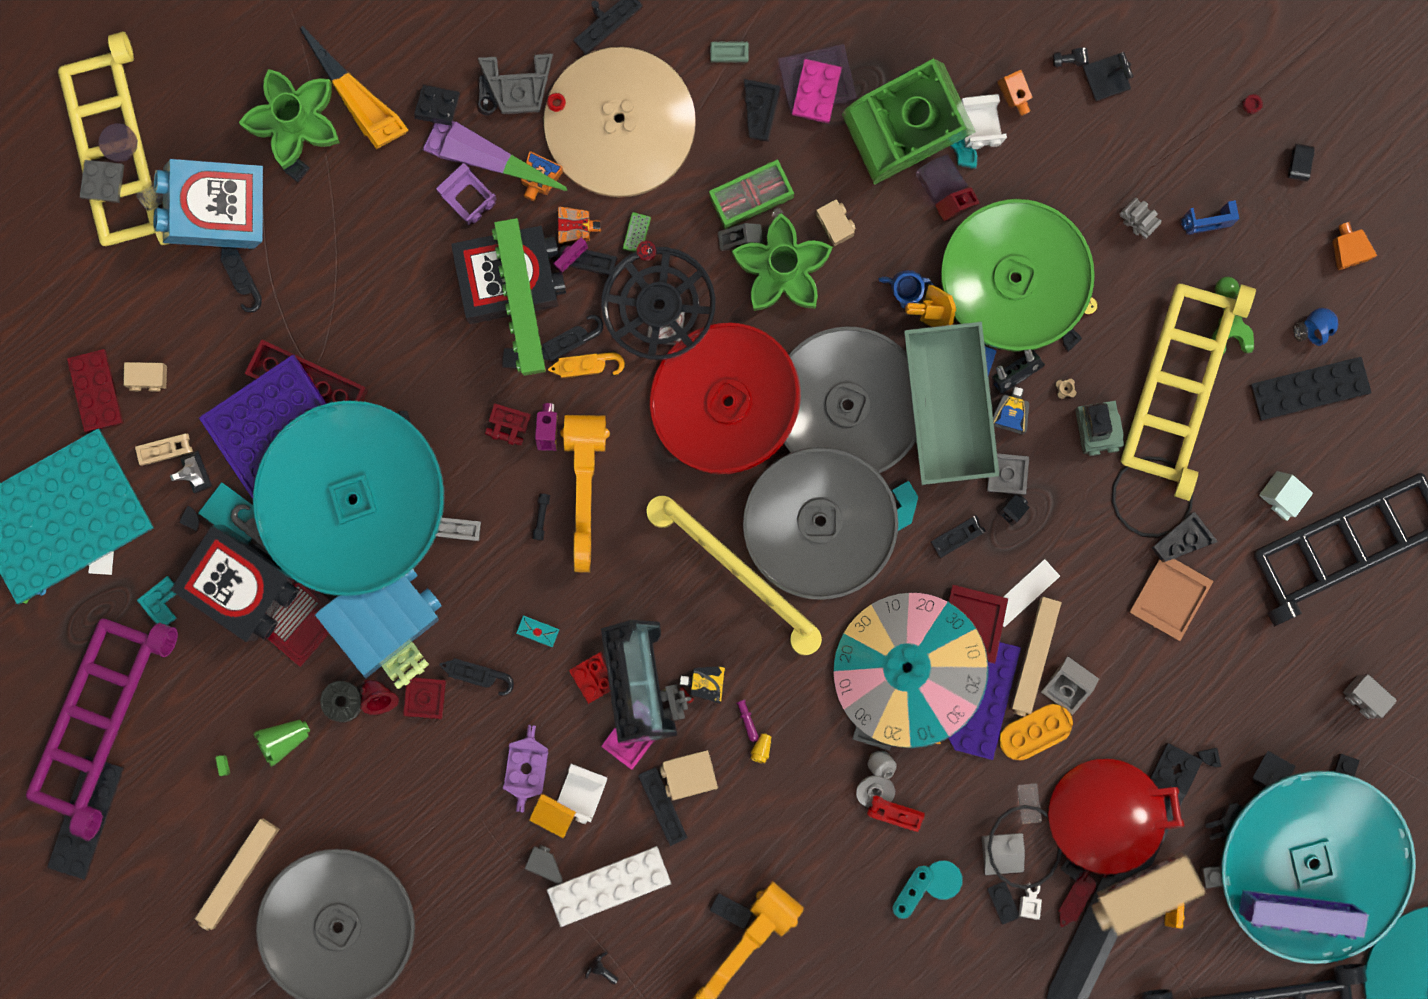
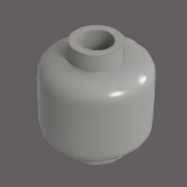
(882, 764)

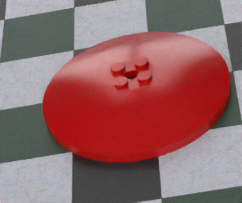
(692, 390)

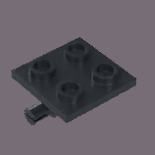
(1109, 76)

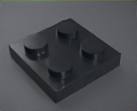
(437, 105)

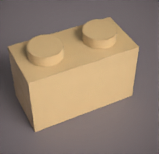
(835, 222)
(145, 376)

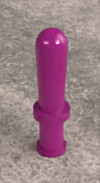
(751, 731)

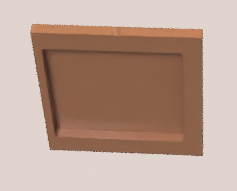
(1171, 597)

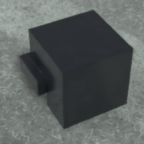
(1272, 770)

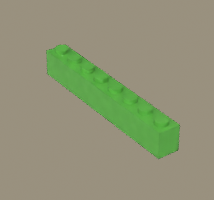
(519, 296)

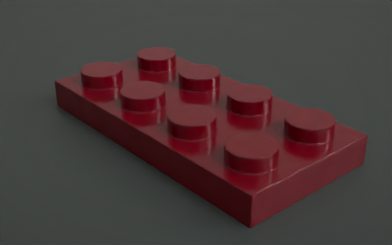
(95, 390)

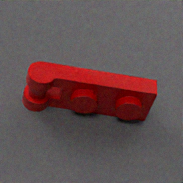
(895, 814)

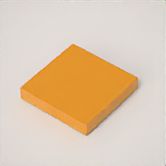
(552, 816)

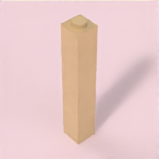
(1035, 656)
(236, 874)

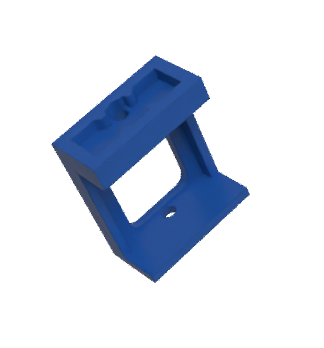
(1228, 217)

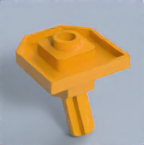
(936, 309)

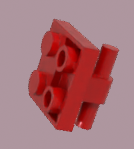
(592, 677)

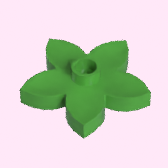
(292, 117)
(782, 266)

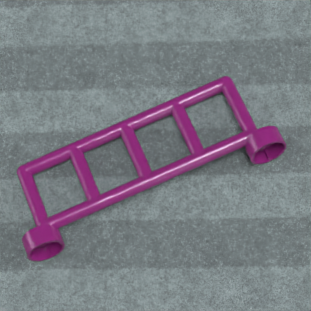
(85, 819)

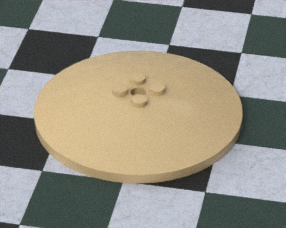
(627, 155)

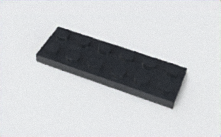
(1310, 388)
(71, 853)

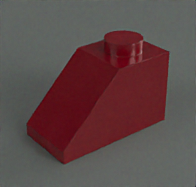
(957, 203)

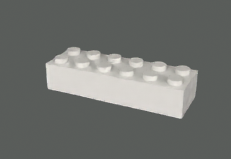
(609, 886)

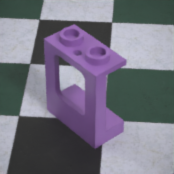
(455, 184)

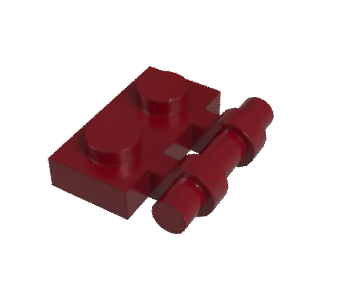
(510, 419)

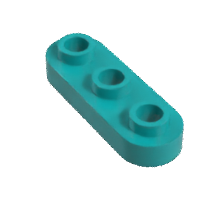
(919, 885)

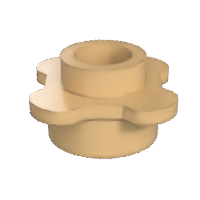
(1064, 393)

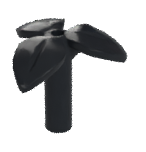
(598, 969)

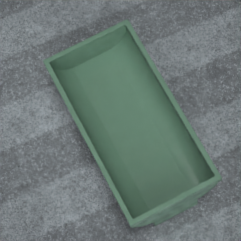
(957, 424)

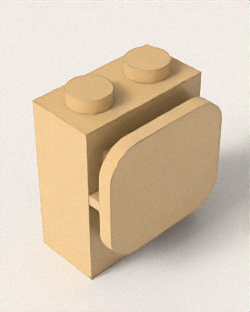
(689, 775)

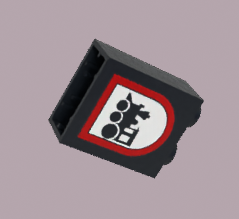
(481, 279)
(235, 584)

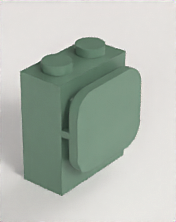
(1112, 444)

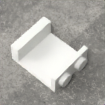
(985, 121)
(582, 792)

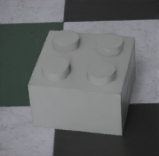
(1369, 697)

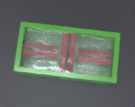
(751, 194)

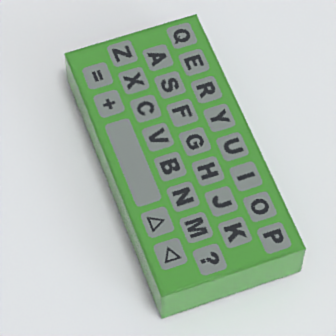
(636, 231)

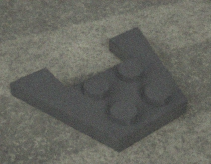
(519, 91)

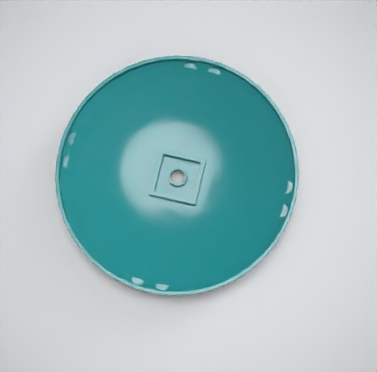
(306, 492)
(1360, 853)

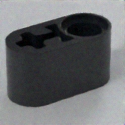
(1301, 162)

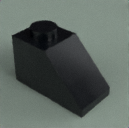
(1014, 509)

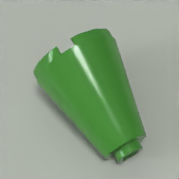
(281, 740)

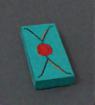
(538, 631)

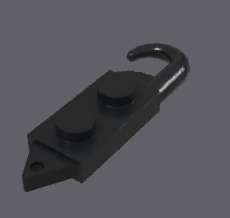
(476, 674)

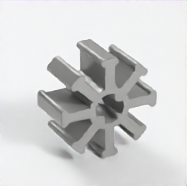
(1140, 218)

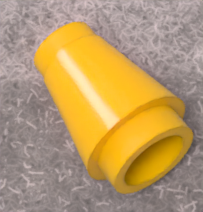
(761, 750)

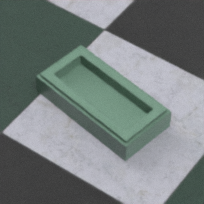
(729, 51)

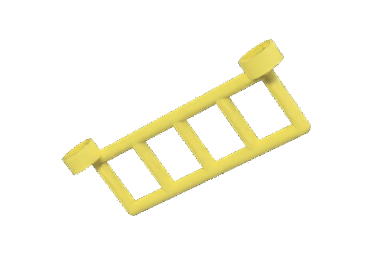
(120, 53)
(1185, 477)
(664, 512)

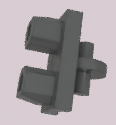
(677, 702)

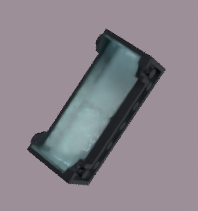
(635, 681)

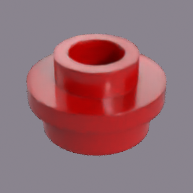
(556, 96)

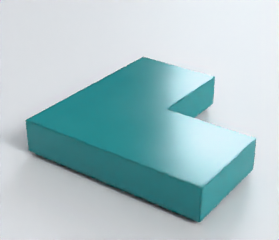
(155, 602)

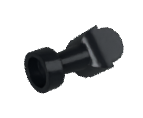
(1078, 56)

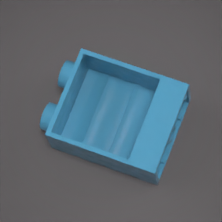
(379, 623)

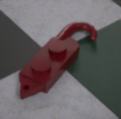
(1077, 898)

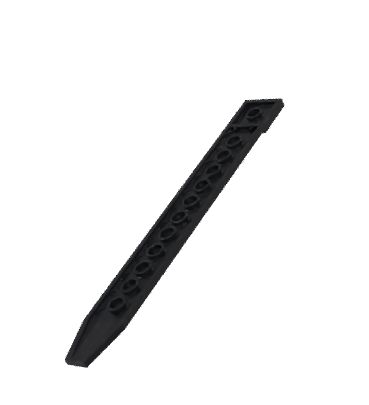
(1090, 943)

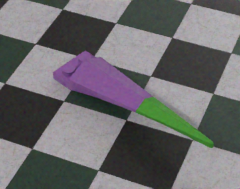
(467, 147)

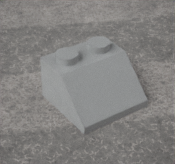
(1070, 685)
(1006, 851)

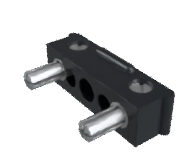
(1017, 371)

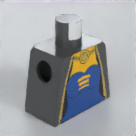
(1012, 412)

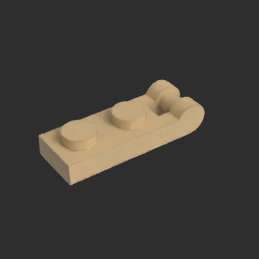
(163, 449)

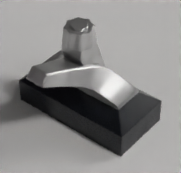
(194, 471)

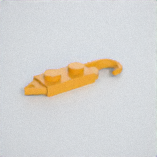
(585, 365)

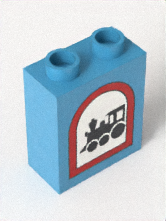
(210, 204)

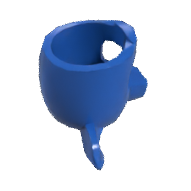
(907, 286)

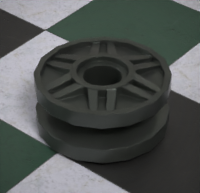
(333, 693)

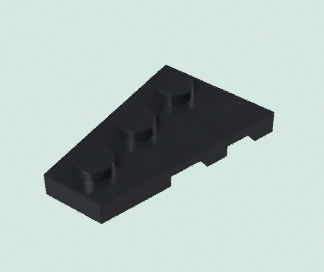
(761, 108)

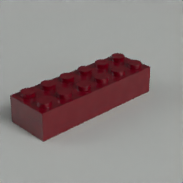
(329, 384)

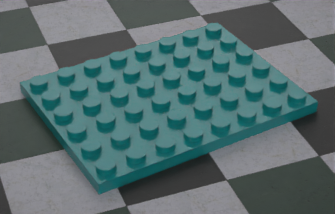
(65, 516)

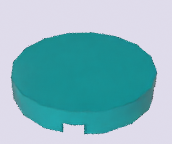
(946, 880)

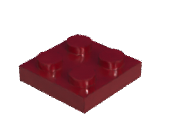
(425, 698)

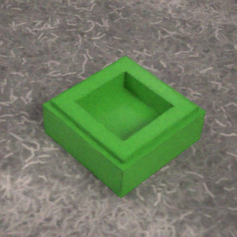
(223, 766)

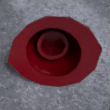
(377, 698)

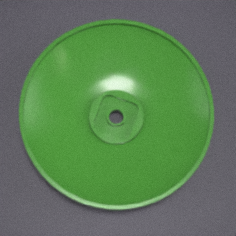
(1026, 241)

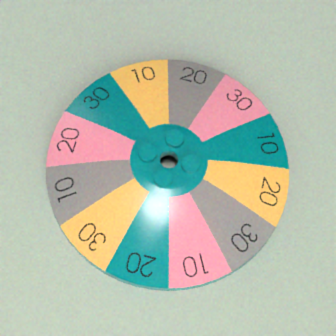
(945, 676)

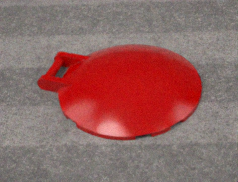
(1110, 816)

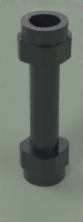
(543, 500)

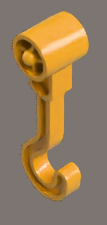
(584, 436)
(775, 912)

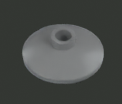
(866, 791)

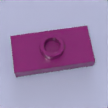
(570, 254)

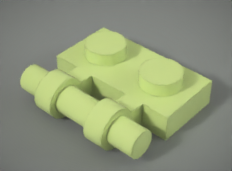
(402, 662)

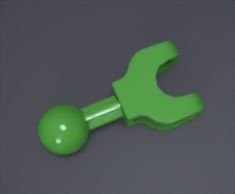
(1229, 288)

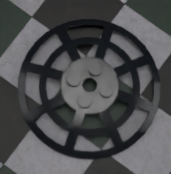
(654, 292)

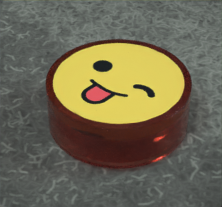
(1092, 307)

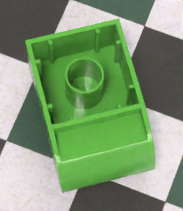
(907, 120)

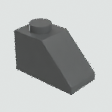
(740, 235)
(544, 864)
(1211, 876)

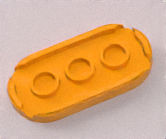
(1036, 732)

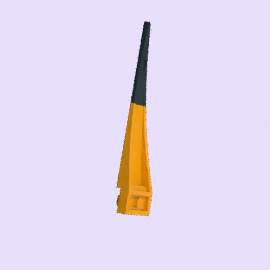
(370, 114)

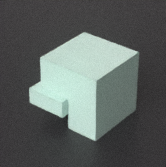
(1285, 495)

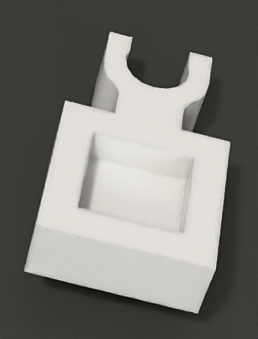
(1030, 906)

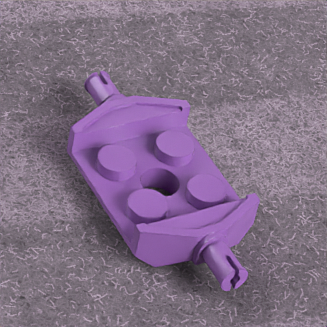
(523, 784)

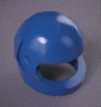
(1325, 321)

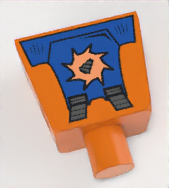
(544, 166)

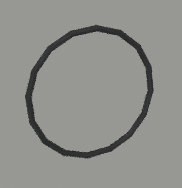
(1116, 508)
(991, 856)

